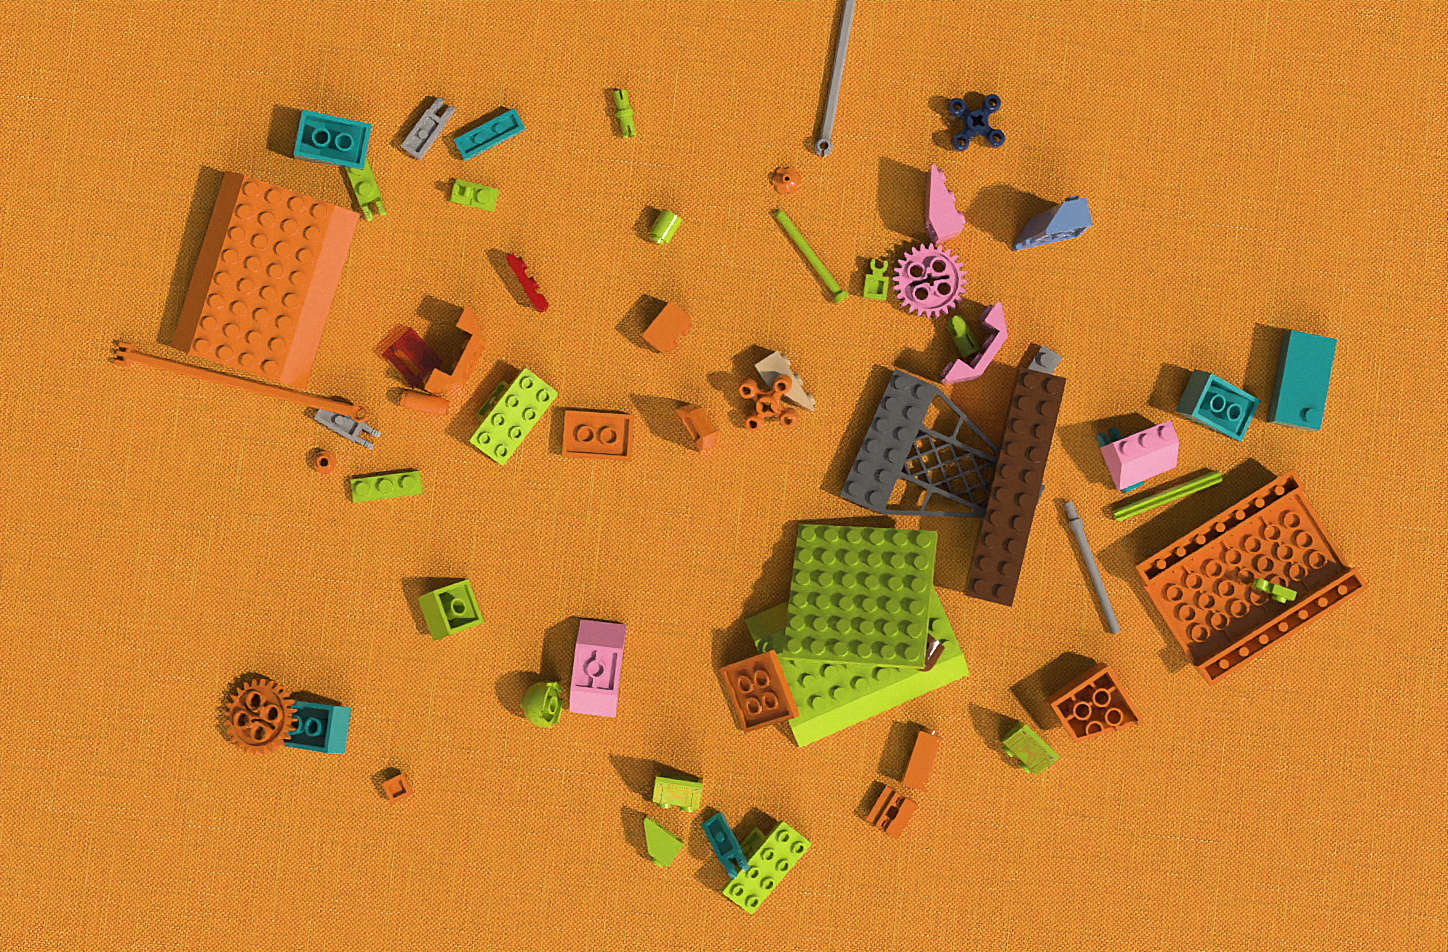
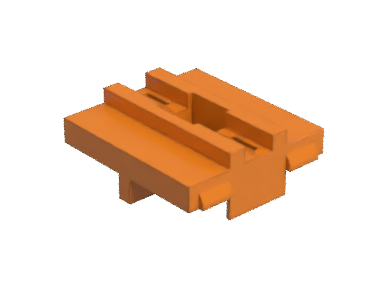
(882, 804)

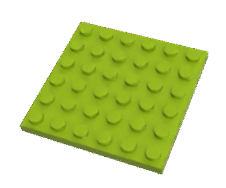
(860, 596)

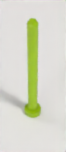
(811, 256)

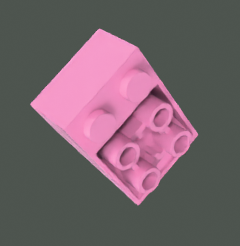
(941, 216)

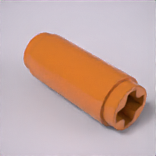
(424, 403)

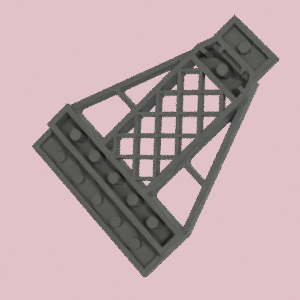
(890, 441)

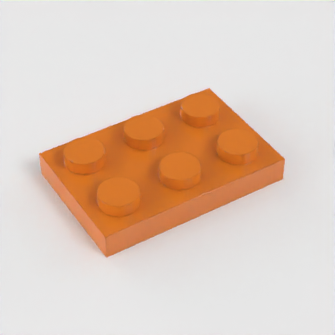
(598, 435)

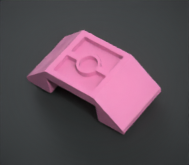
(994, 324)
(597, 668)

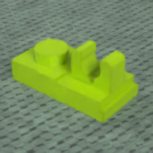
(474, 195)

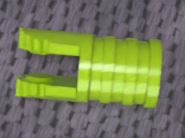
(962, 336)

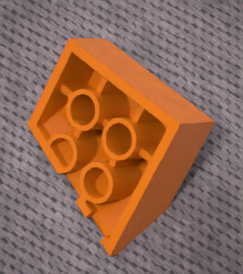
(1093, 705)

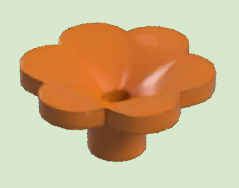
(786, 186)

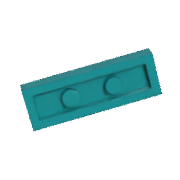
(489, 134)

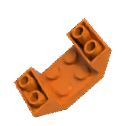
(440, 382)

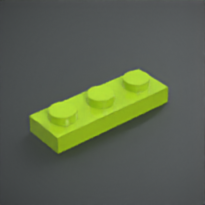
(386, 486)

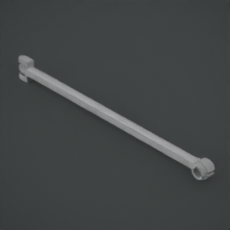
(836, 77)

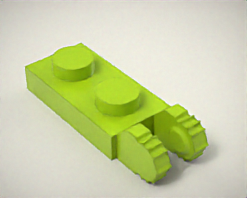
(366, 189)

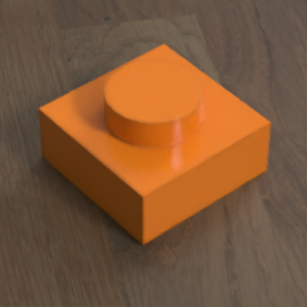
(397, 788)

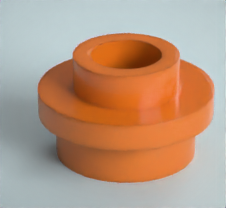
(331, 462)

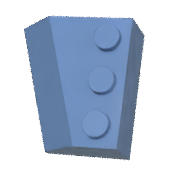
(1057, 224)

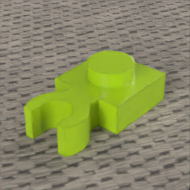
(876, 284)
(1278, 592)

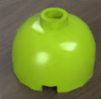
(542, 704)

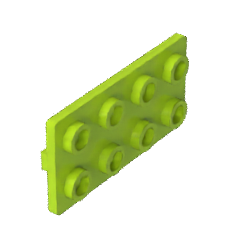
(511, 414)
(768, 861)

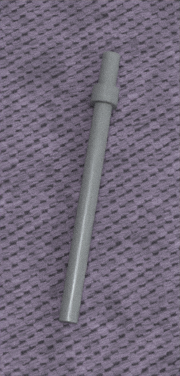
(1076, 525)

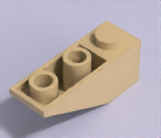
(776, 365)

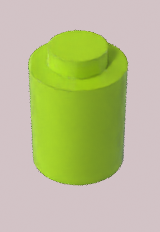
(664, 227)

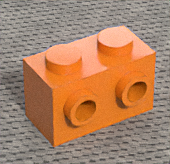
(667, 328)

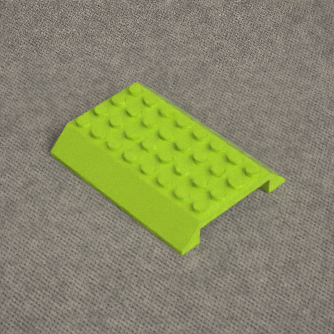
(844, 694)

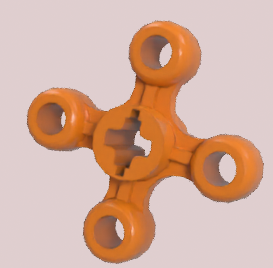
(762, 397)

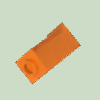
(920, 759)

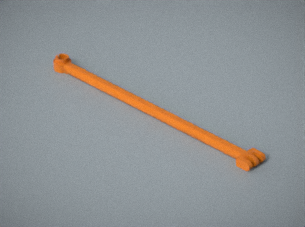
(237, 382)

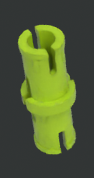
(624, 113)

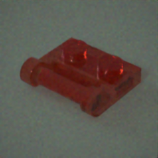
(418, 352)

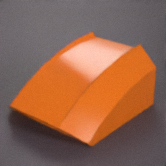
(698, 426)

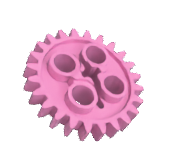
(934, 301)

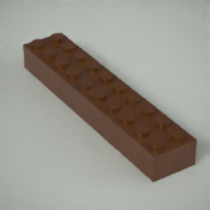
(1014, 487)

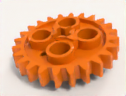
(271, 698)

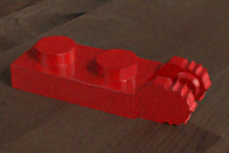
(529, 284)

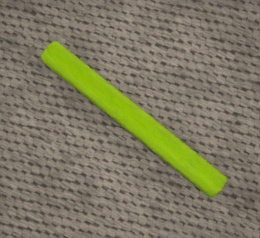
(1167, 495)

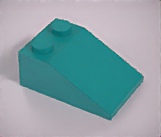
(332, 140)
(1217, 404)
(319, 727)

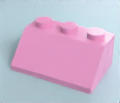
(1142, 455)

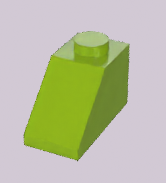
(661, 843)

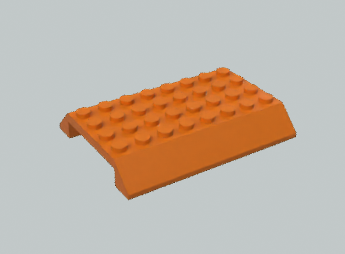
(265, 280)
(1208, 574)

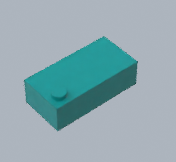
(1302, 381)

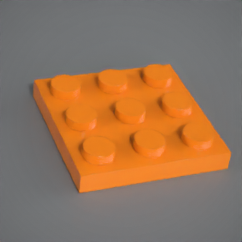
(759, 691)

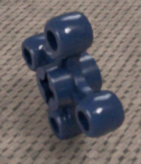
(969, 117)

